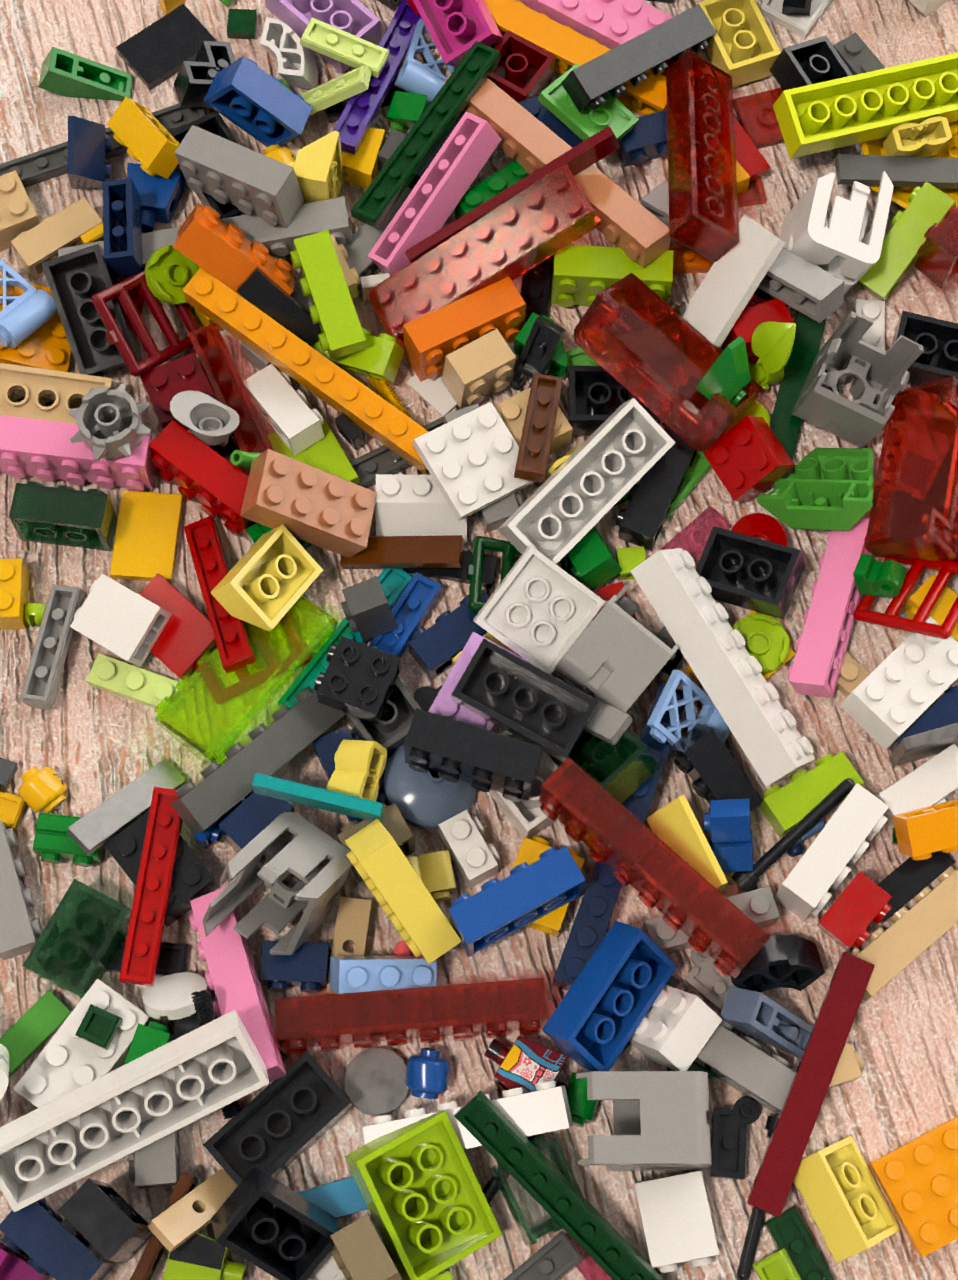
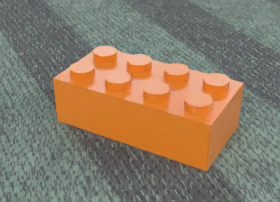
(227, 252)
(461, 322)

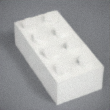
(903, 686)
(836, 846)
(73, 1062)

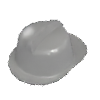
(204, 417)

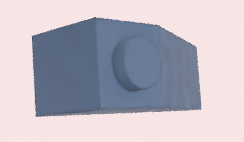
(766, 1020)

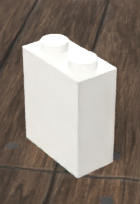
(120, 620)
(675, 1221)

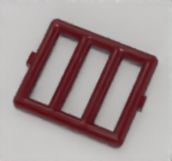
(116, 336)

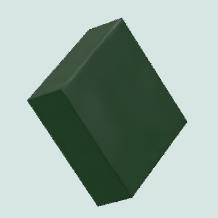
(242, 23)
(98, 1027)

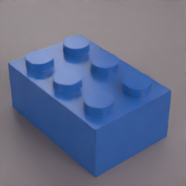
(258, 103)

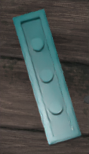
(317, 798)

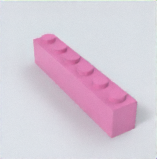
(436, 192)
(830, 615)
(236, 980)

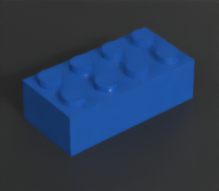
(516, 900)
(610, 997)

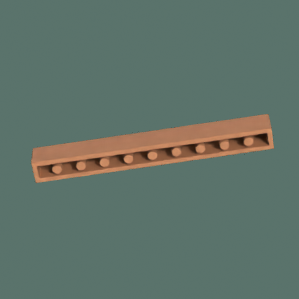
(534, 145)

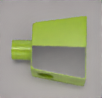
(202, 1260)

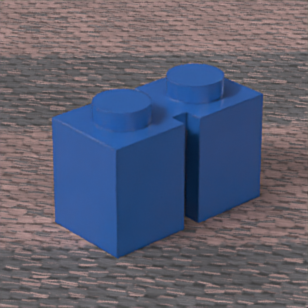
(731, 834)

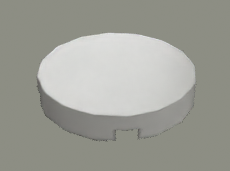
(173, 996)

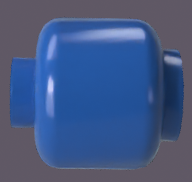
(427, 1073)

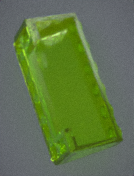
(218, 706)

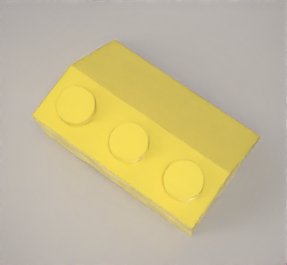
(320, 168)
(267, 579)
(682, 833)
(844, 1199)

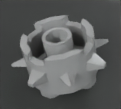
(110, 422)

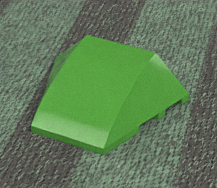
(825, 491)

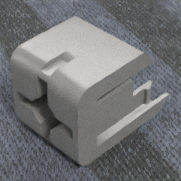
(876, 382)
(616, 655)
(272, 858)
(655, 1118)

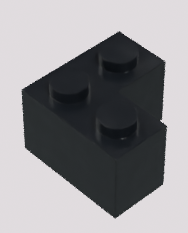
(196, 76)

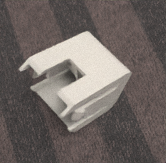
(838, 242)

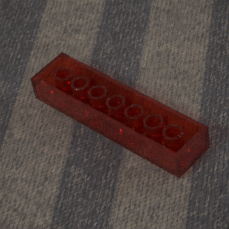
(701, 157)
(492, 248)
(652, 869)
(410, 1014)

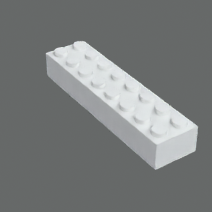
(723, 665)
(128, 1109)

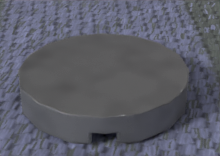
(376, 1081)

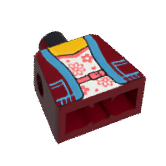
(525, 1064)

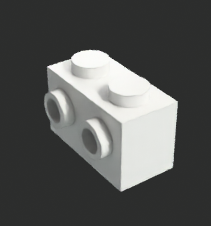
(468, 849)

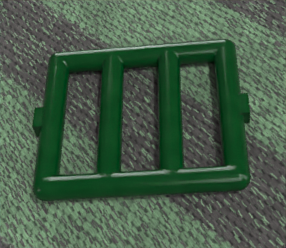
(475, 570)

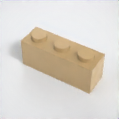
(53, 233)

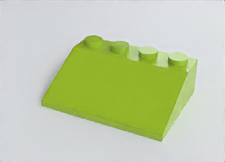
(423, 1197)

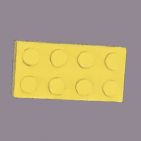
(400, 892)

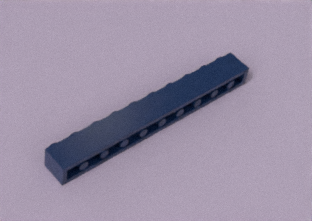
(603, 887)

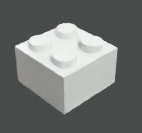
(675, 1029)

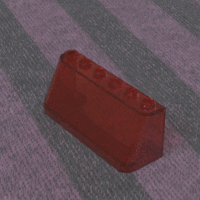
(659, 361)
(918, 477)

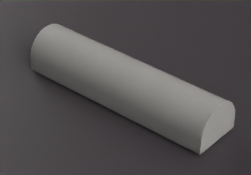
(51, 647)

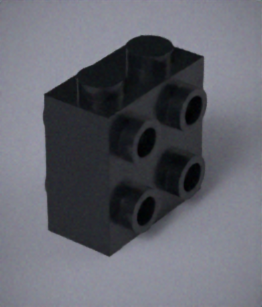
(358, 679)

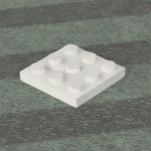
(472, 460)
(538, 610)

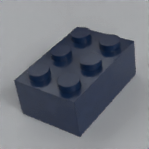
(50, 1245)

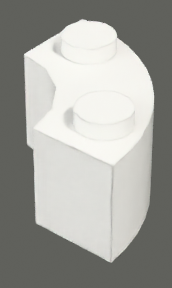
(295, 61)

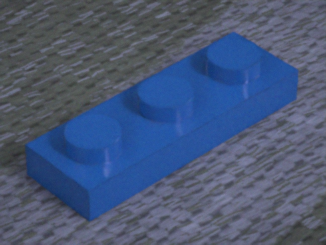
(409, 614)

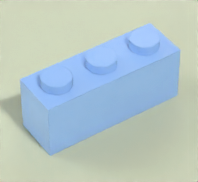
(380, 973)

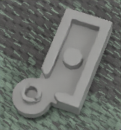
(708, 980)

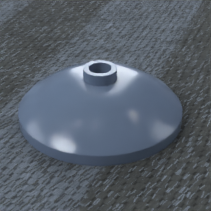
(422, 798)

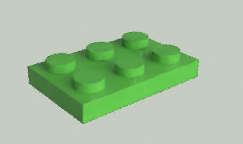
(588, 121)

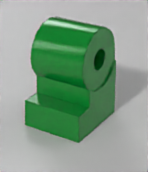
(879, 577)

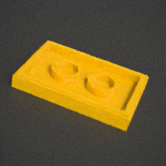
(146, 535)

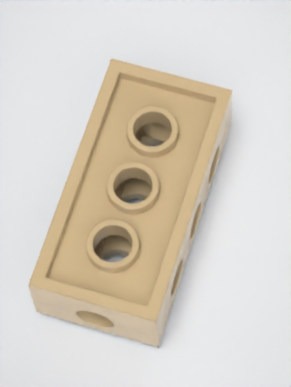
(42, 387)

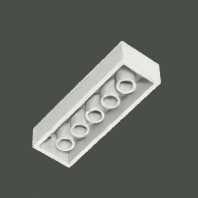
(588, 483)

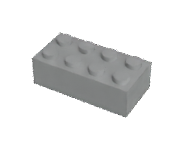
(239, 177)

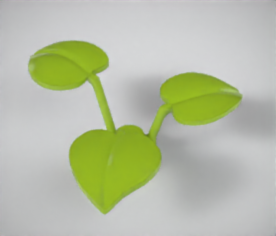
(773, 346)

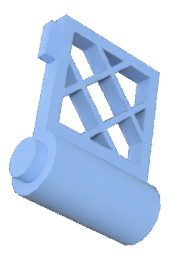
(420, 77)
(24, 312)
(708, 715)

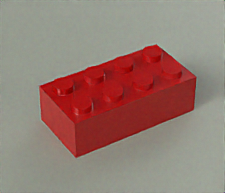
(201, 475)

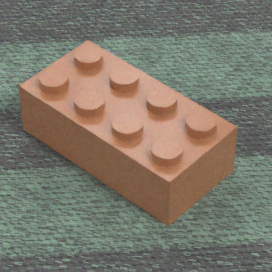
(309, 503)

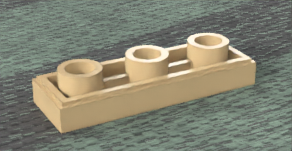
(350, 928)
(192, 1211)

